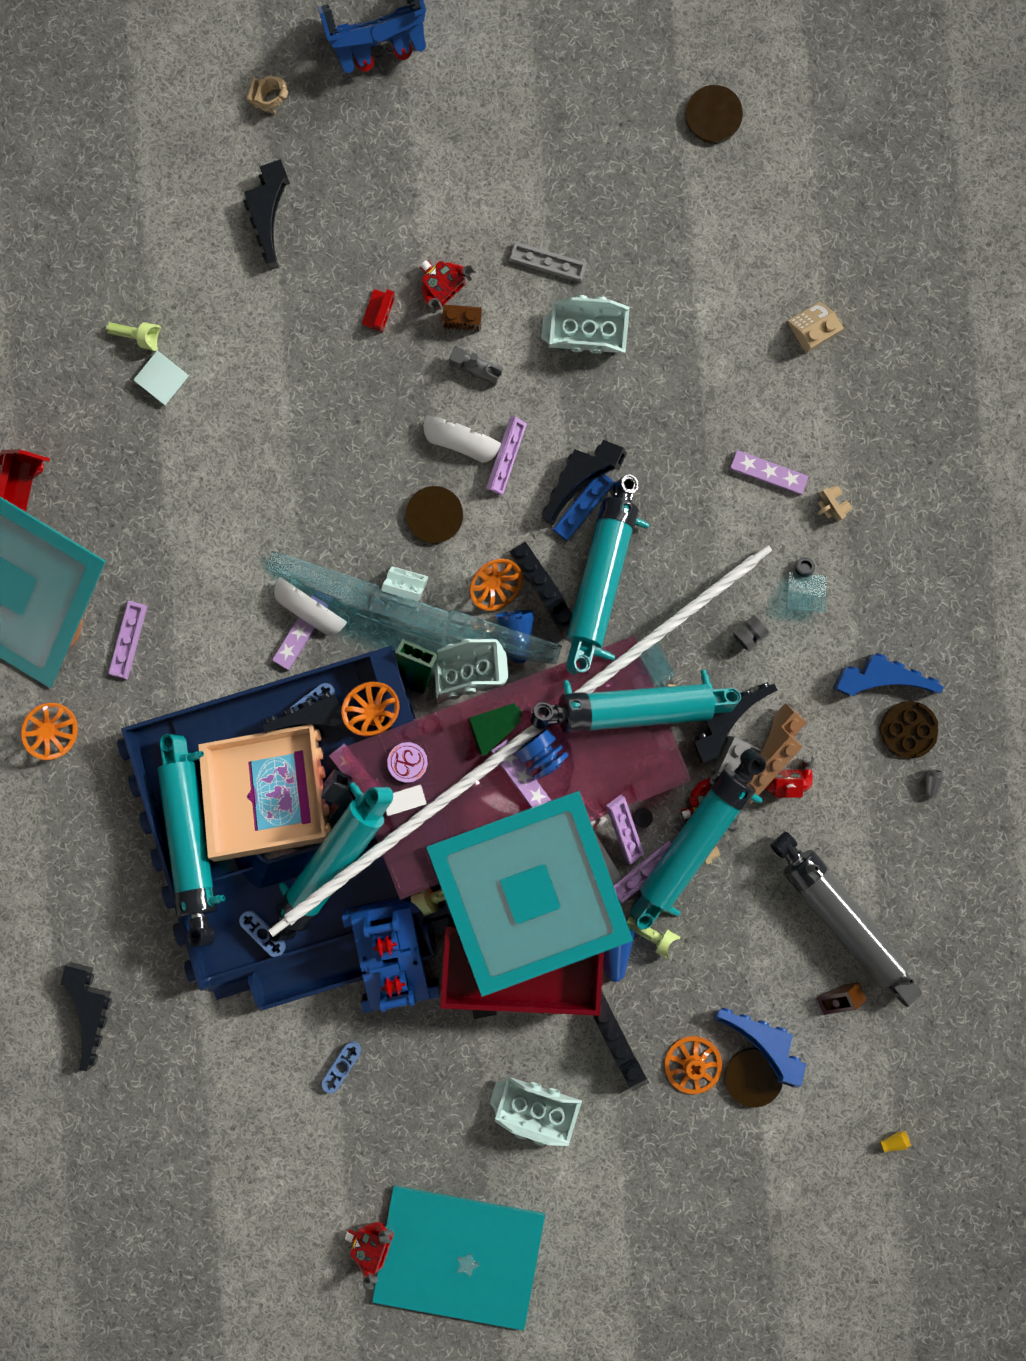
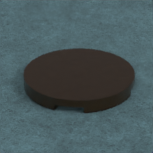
(714, 114)
(434, 514)
(909, 729)
(751, 1079)

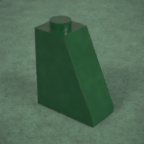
(415, 665)
(493, 726)

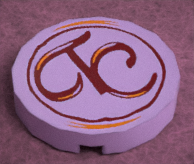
(407, 762)

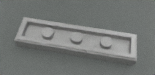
(547, 262)

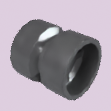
(750, 633)

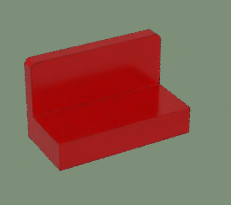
(378, 309)

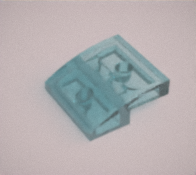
(806, 593)
(657, 665)

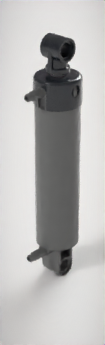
(846, 919)

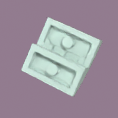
(161, 377)
(404, 583)

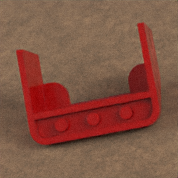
(17, 475)

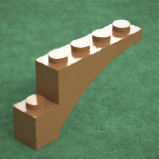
(780, 746)

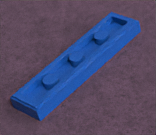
(583, 507)

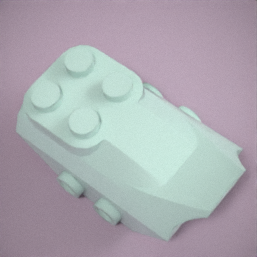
(587, 325)
(469, 668)
(535, 1111)

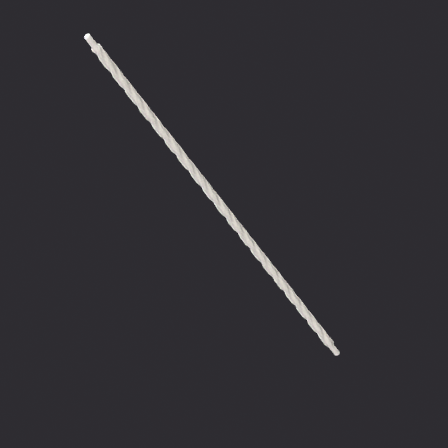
(514, 745)

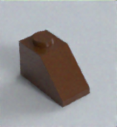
(842, 999)

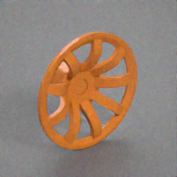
(493, 581)
(372, 711)
(47, 730)
(693, 1065)

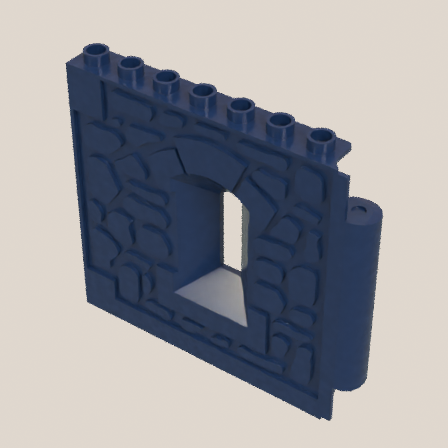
(326, 951)

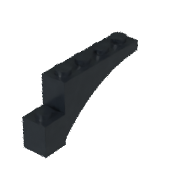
(263, 206)
(579, 472)
(543, 587)
(322, 711)
(709, 745)
(338, 792)
(91, 1009)
(620, 1047)

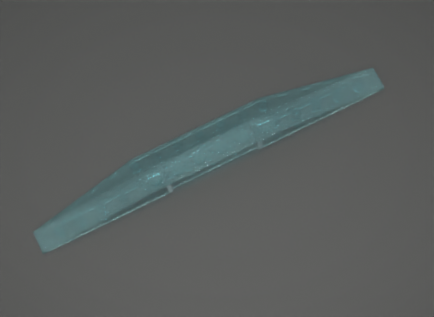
(406, 615)

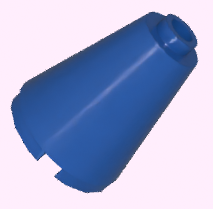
(519, 621)
(616, 961)

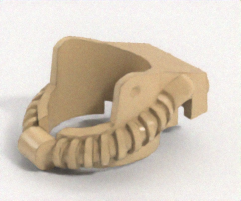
(261, 87)

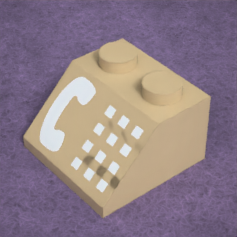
(815, 326)

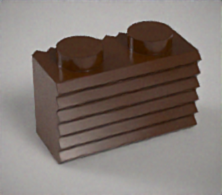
(462, 317)

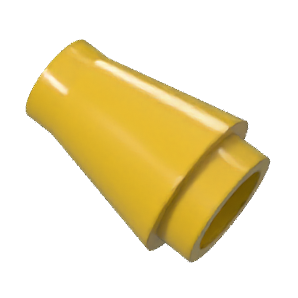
(896, 1142)

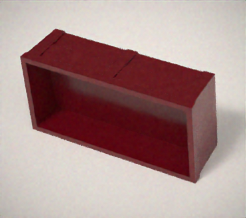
(566, 990)

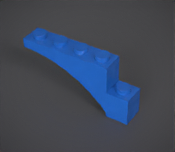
(881, 672)
(771, 1042)

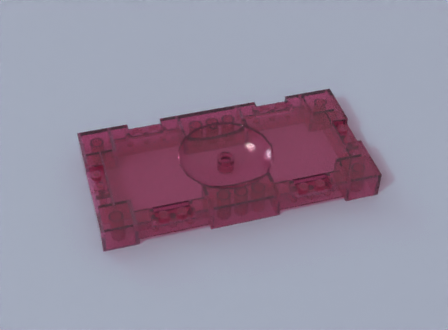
(599, 764)

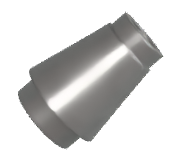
(933, 782)

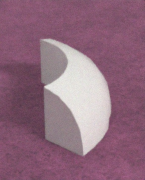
(460, 439)
(306, 608)

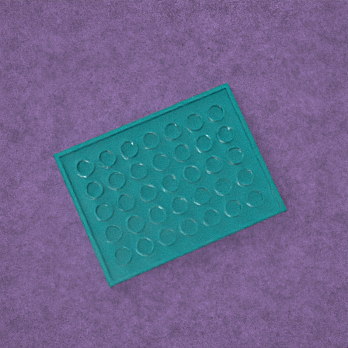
(425, 1251)

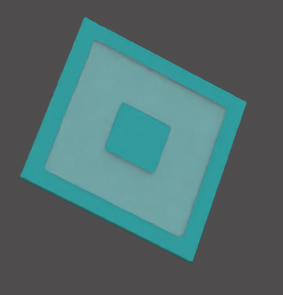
(42, 592)
(530, 893)

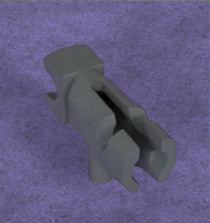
(475, 365)

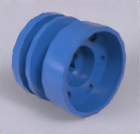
(542, 754)

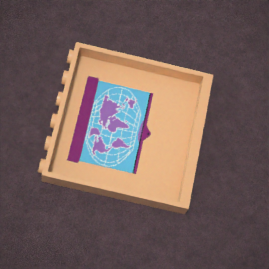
(263, 792)

